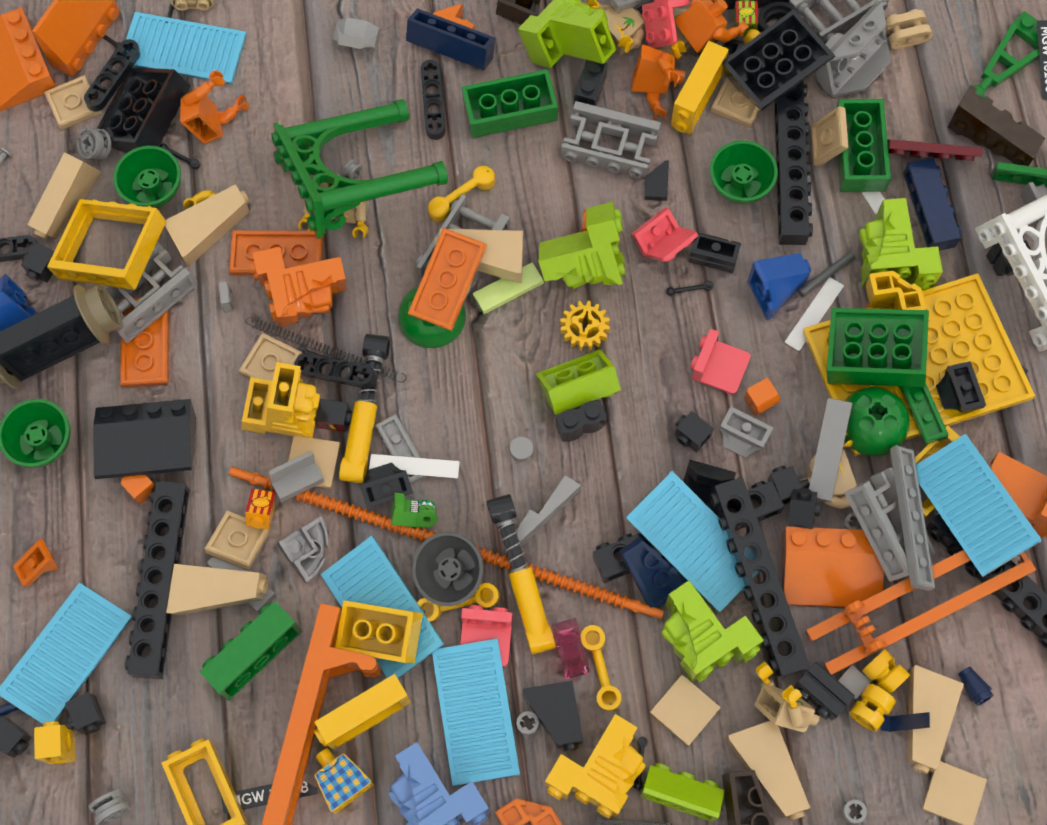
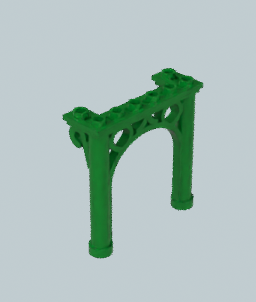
(344, 194)

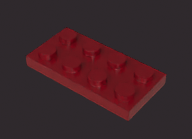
(939, 150)

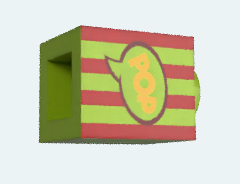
(747, 12)

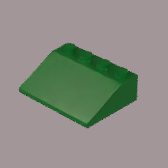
(878, 347)

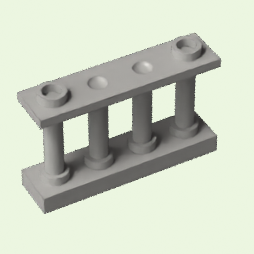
(842, 24)
(457, 209)

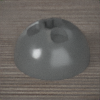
(435, 566)

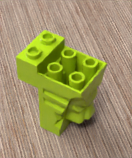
(567, 29)
(890, 247)
(589, 254)
(701, 638)

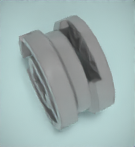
(92, 143)
(109, 807)

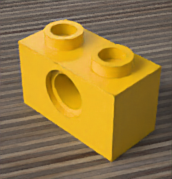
(54, 743)

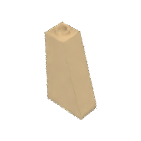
(66, 187)
(206, 222)
(503, 252)
(208, 588)
(940, 697)
(765, 751)

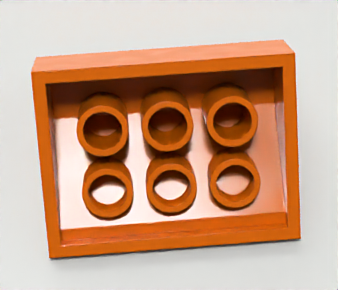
(72, 30)
(22, 62)
(828, 567)

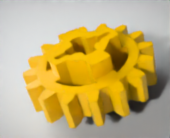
(574, 323)

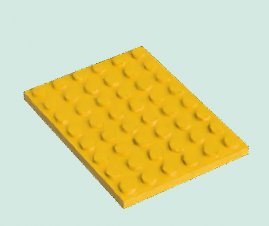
(960, 330)

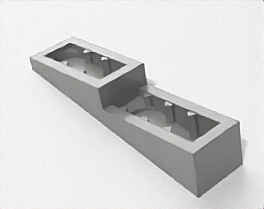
(830, 448)
(533, 522)

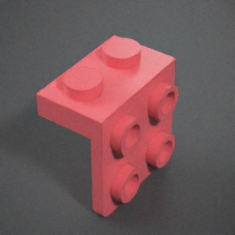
(660, 22)
(662, 237)
(719, 364)
(486, 625)

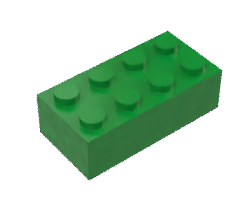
(510, 103)
(866, 161)
(250, 650)

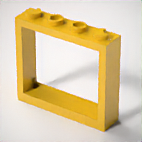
(128, 278)

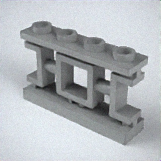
(613, 124)
(155, 301)
(870, 509)

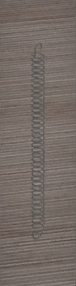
(292, 335)

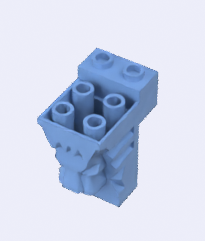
(426, 800)

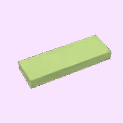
(504, 290)

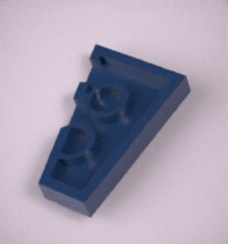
(650, 572)

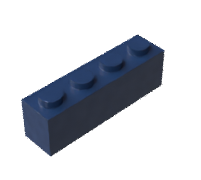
(450, 39)
(932, 204)

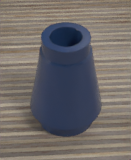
(975, 686)

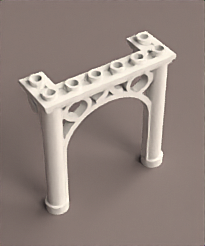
(1032, 274)

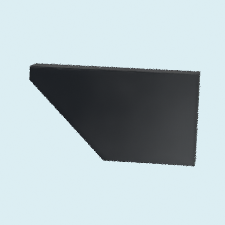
(657, 183)

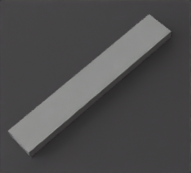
(912, 518)

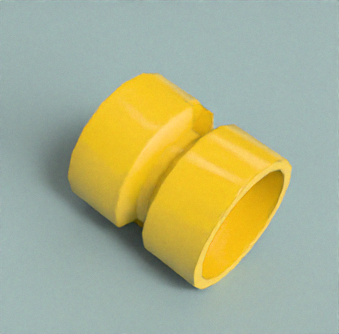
(886, 672)
(877, 700)

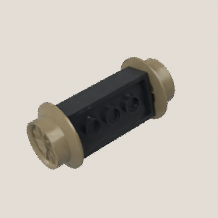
(57, 334)

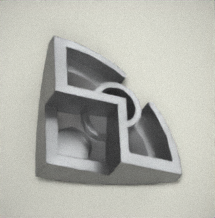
(306, 548)

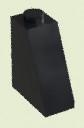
(557, 713)

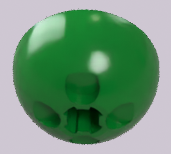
(750, 165)
(147, 176)
(424, 333)
(31, 423)
(872, 432)

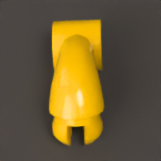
(197, 198)

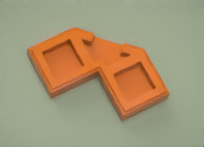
(522, 811)

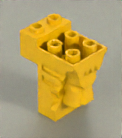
(282, 404)
(606, 774)

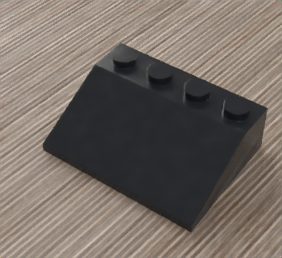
(776, 60)
(143, 108)
(143, 438)

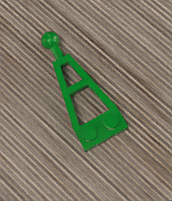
(1026, 28)

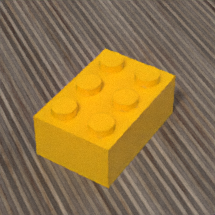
(379, 631)

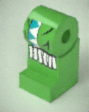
(413, 512)

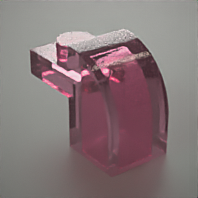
(570, 648)

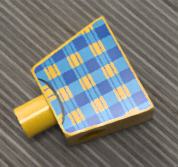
(340, 780)

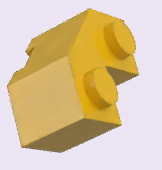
(889, 288)

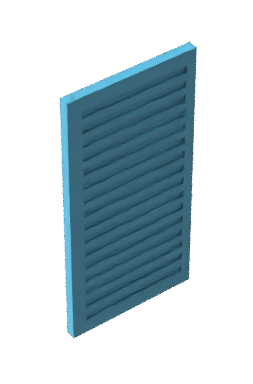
(186, 46)
(975, 505)
(690, 539)
(370, 578)
(64, 654)
(475, 712)

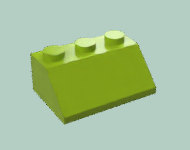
(579, 381)
(683, 792)

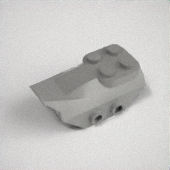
(858, 54)

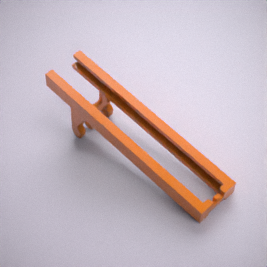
(854, 611)
(320, 665)

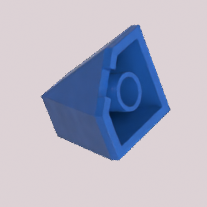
(777, 280)
(12, 303)

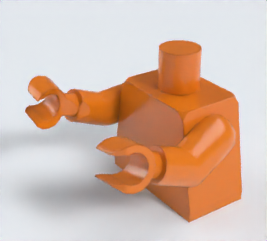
(706, 23)
(653, 75)
(201, 114)

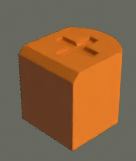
(761, 396)
(138, 486)

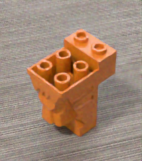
(299, 289)
(1025, 487)

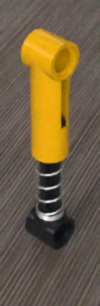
(355, 462)
(521, 577)

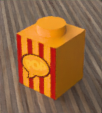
(260, 509)

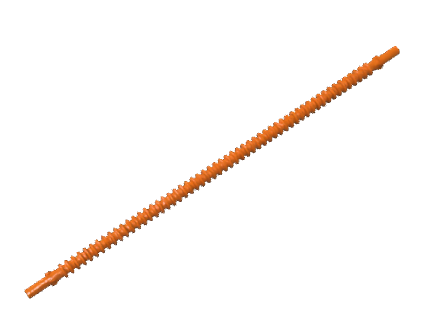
(634, 605)

